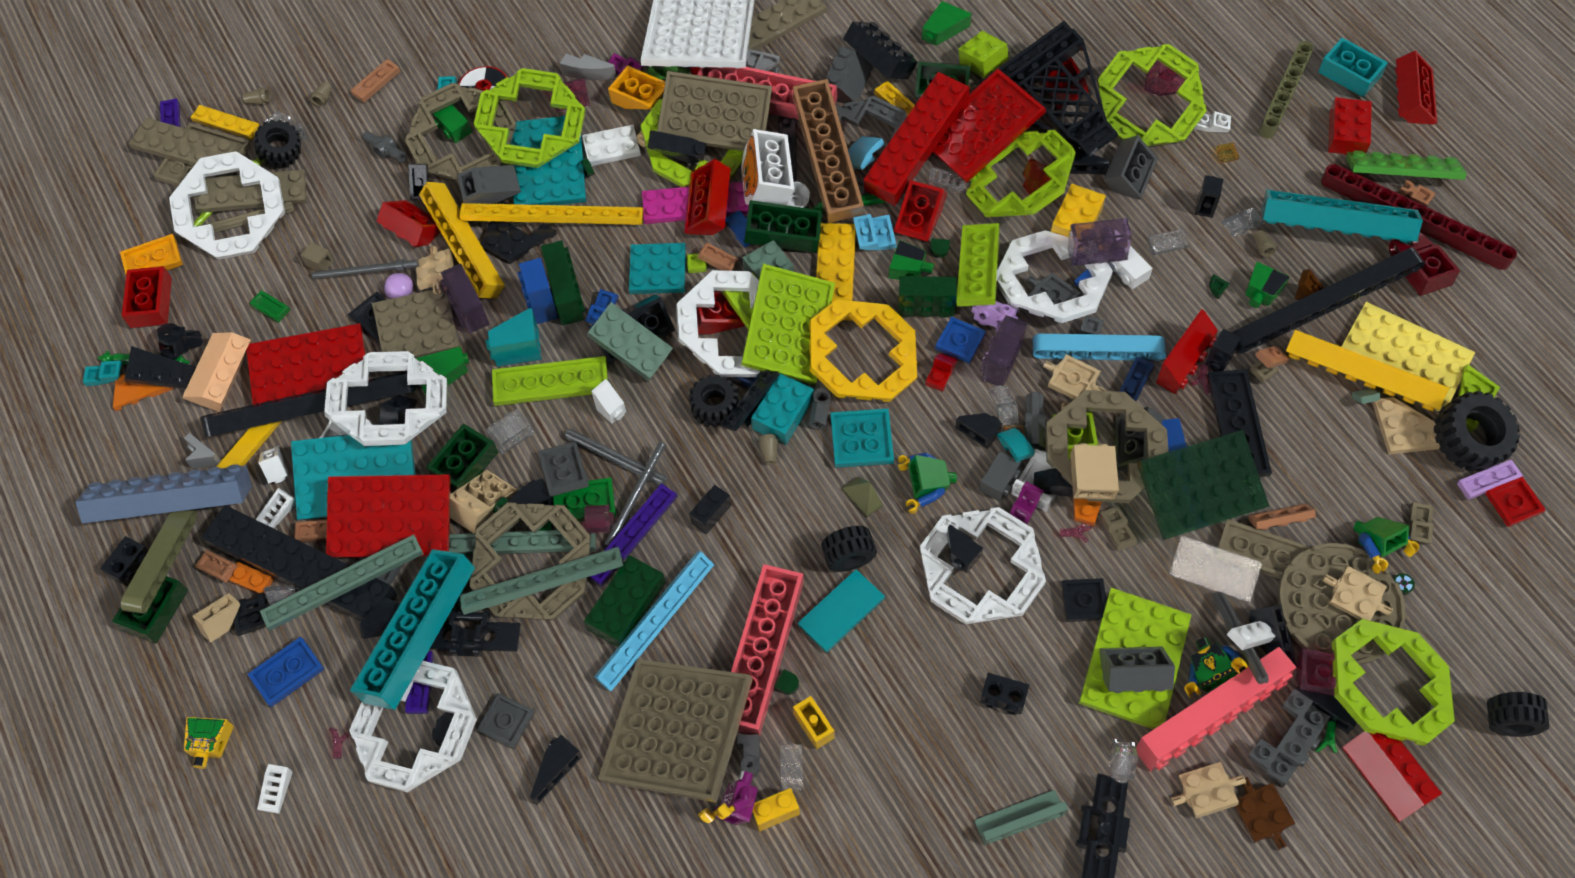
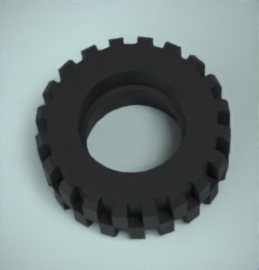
(1494, 419)

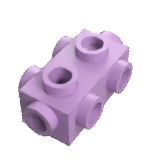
(993, 314)

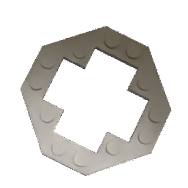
(424, 123)
(1104, 401)
(535, 517)

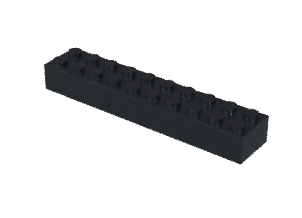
(289, 560)

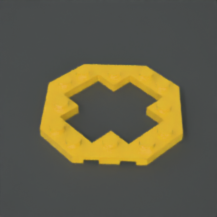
(863, 387)

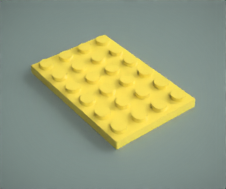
(1408, 347)

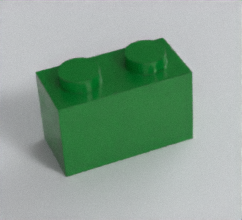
(452, 123)

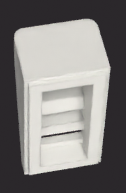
(271, 505)
(267, 786)

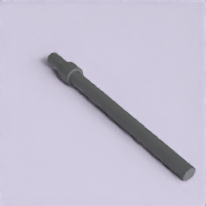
(399, 265)
(617, 526)

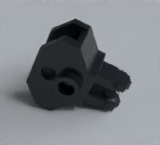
(177, 340)

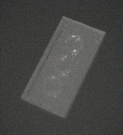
(1215, 569)

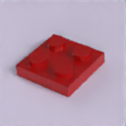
(1515, 501)

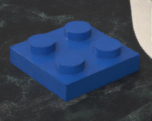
(960, 340)

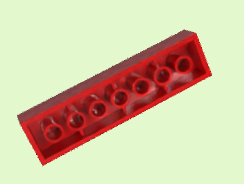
(916, 138)

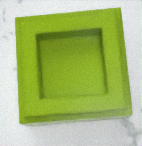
(695, 265)

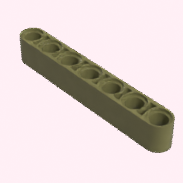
(1286, 90)
(158, 561)

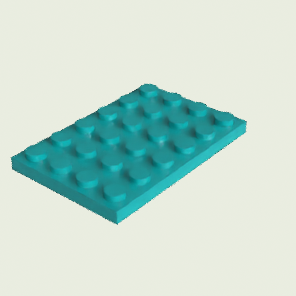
(557, 181)
(340, 456)

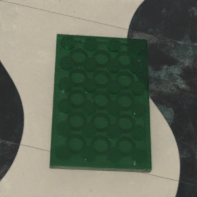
(1202, 484)

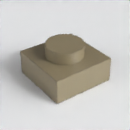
(1263, 373)

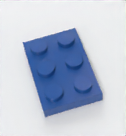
(286, 671)

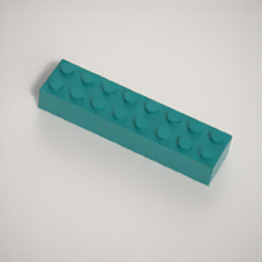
(1341, 216)
(412, 629)

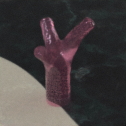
(1202, 378)
(1075, 532)
(337, 743)

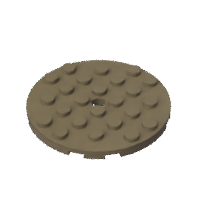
(1306, 598)

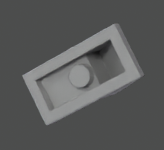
(201, 455)

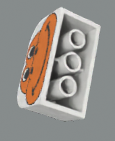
(767, 168)

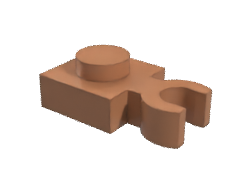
(1418, 194)

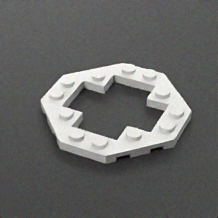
(195, 184)
(703, 296)
(1041, 304)
(415, 419)
(991, 606)
(427, 763)

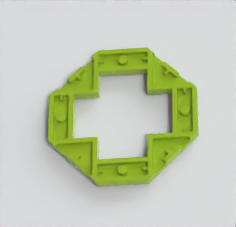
(1144, 59)
(551, 145)
(668, 168)
(1011, 204)
(1394, 724)

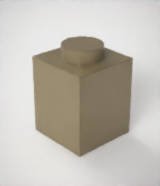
(317, 257)

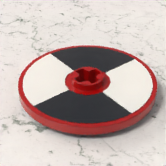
(482, 76)

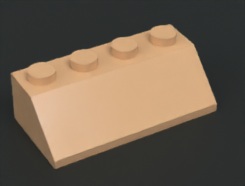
(217, 370)

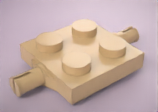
(430, 267)
(1072, 377)
(1357, 594)
(1208, 790)

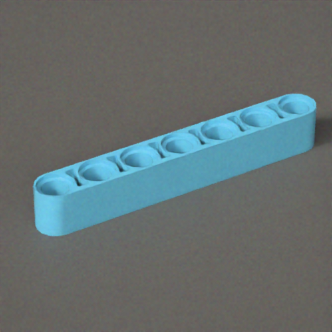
(1099, 347)

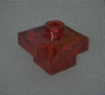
(1034, 176)

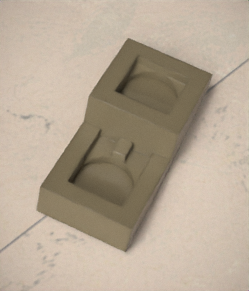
(1421, 522)
(1117, 528)

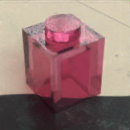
(598, 518)

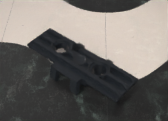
(472, 641)
(1111, 830)

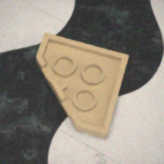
(1403, 427)

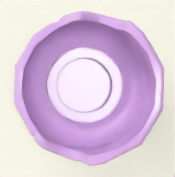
(398, 285)

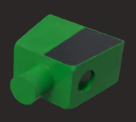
(909, 261)
(1265, 285)

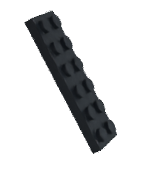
(1237, 412)

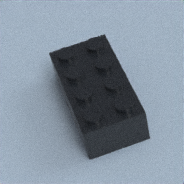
(880, 50)

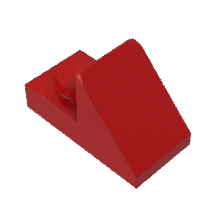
(941, 372)

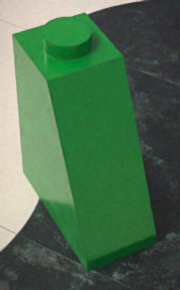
(945, 23)
(448, 363)

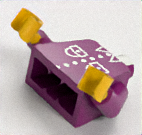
(736, 803)

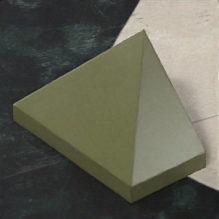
(863, 495)

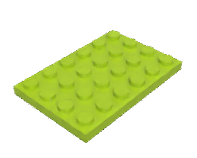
(780, 322)
(1134, 623)

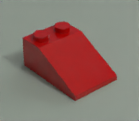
(920, 210)
(719, 318)

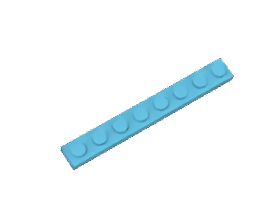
(653, 621)

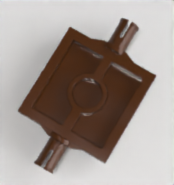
(1264, 813)

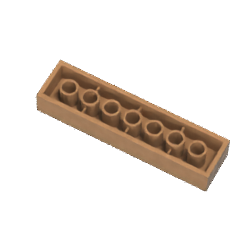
(827, 151)

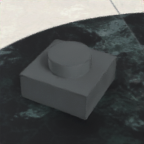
(1091, 325)

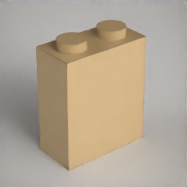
(1094, 471)

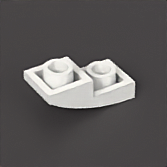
(1214, 123)

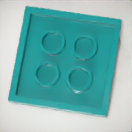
(657, 268)
(862, 438)

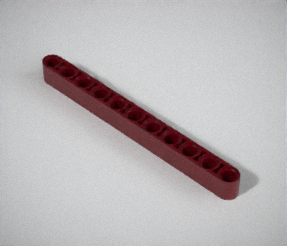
(1434, 223)

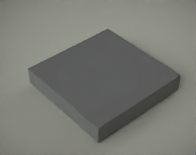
(505, 721)

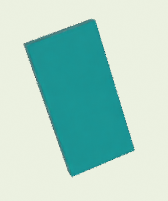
(841, 611)

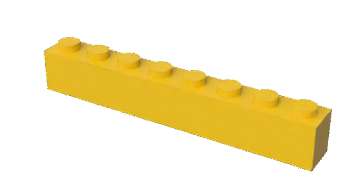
(461, 240)
(1366, 369)

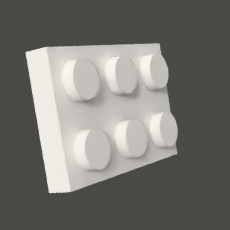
(611, 145)

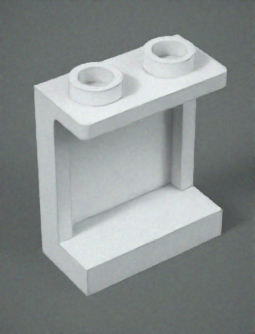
(1037, 463)

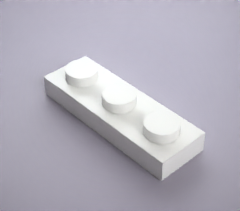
(1251, 635)

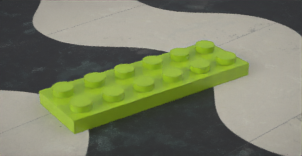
(978, 265)
(548, 380)

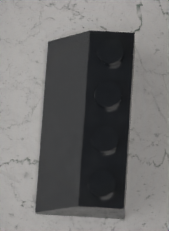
(650, 314)

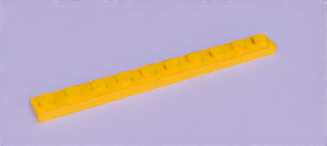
(551, 213)

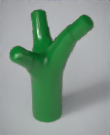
(1329, 738)

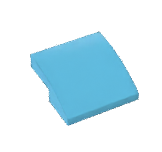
(862, 150)
(874, 232)

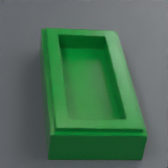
(269, 306)

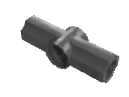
(820, 408)
(1035, 420)

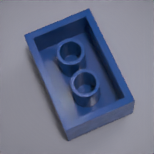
(537, 290)

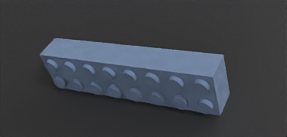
(164, 493)

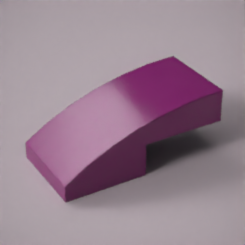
(621, 63)
(1026, 502)

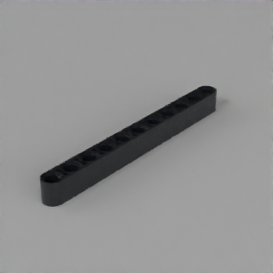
(1328, 299)
(300, 405)

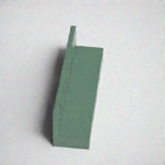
(1020, 817)

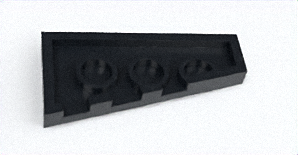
(157, 370)

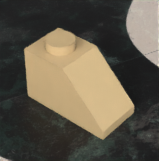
(217, 617)

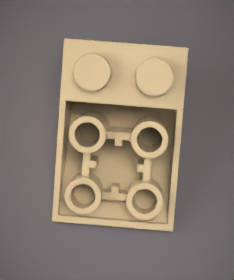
(476, 499)

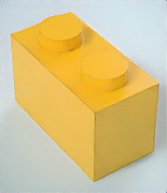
(813, 722)
(775, 809)

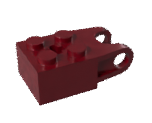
(1438, 268)

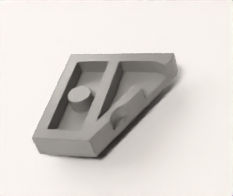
(761, 60)

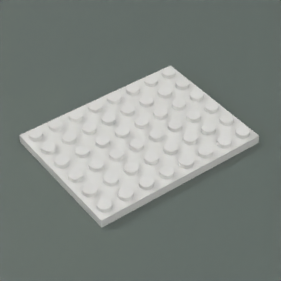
(698, 33)

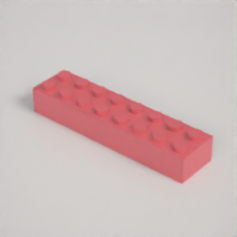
(782, 86)
(765, 640)
(1213, 711)

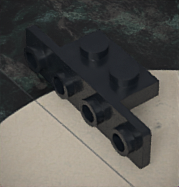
(750, 401)

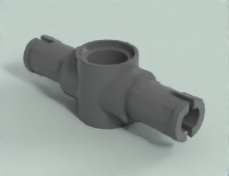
(384, 146)

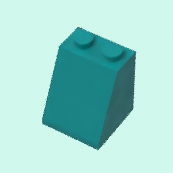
(515, 340)

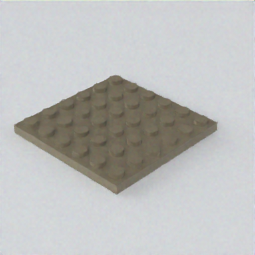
(676, 729)

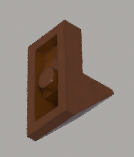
(1307, 285)

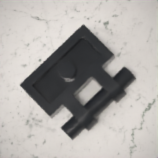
(250, 619)

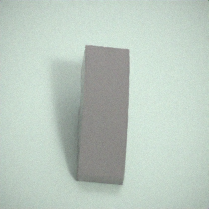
(587, 67)

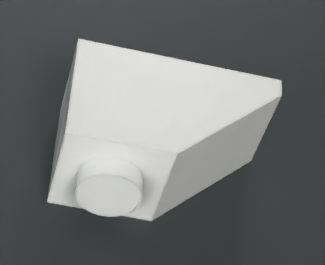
(608, 402)
(273, 465)

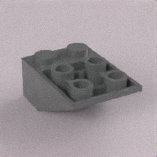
(488, 184)

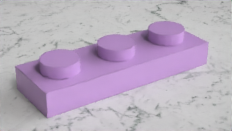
(1487, 479)

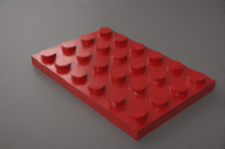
(987, 125)
(302, 361)
(383, 510)

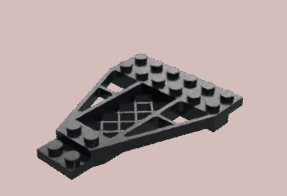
(1046, 56)

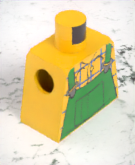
(206, 739)

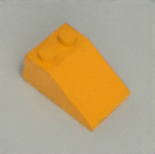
(636, 89)

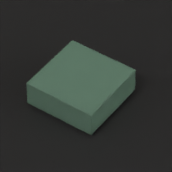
(1366, 396)

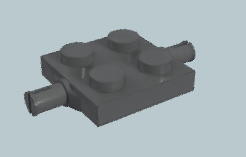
(1055, 287)

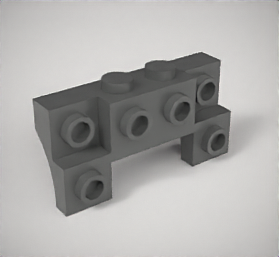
(1292, 750)

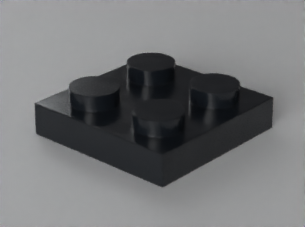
(1083, 599)

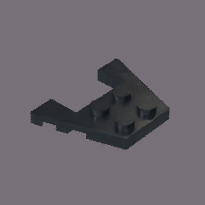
(510, 242)

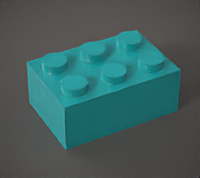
(1352, 67)
(782, 408)

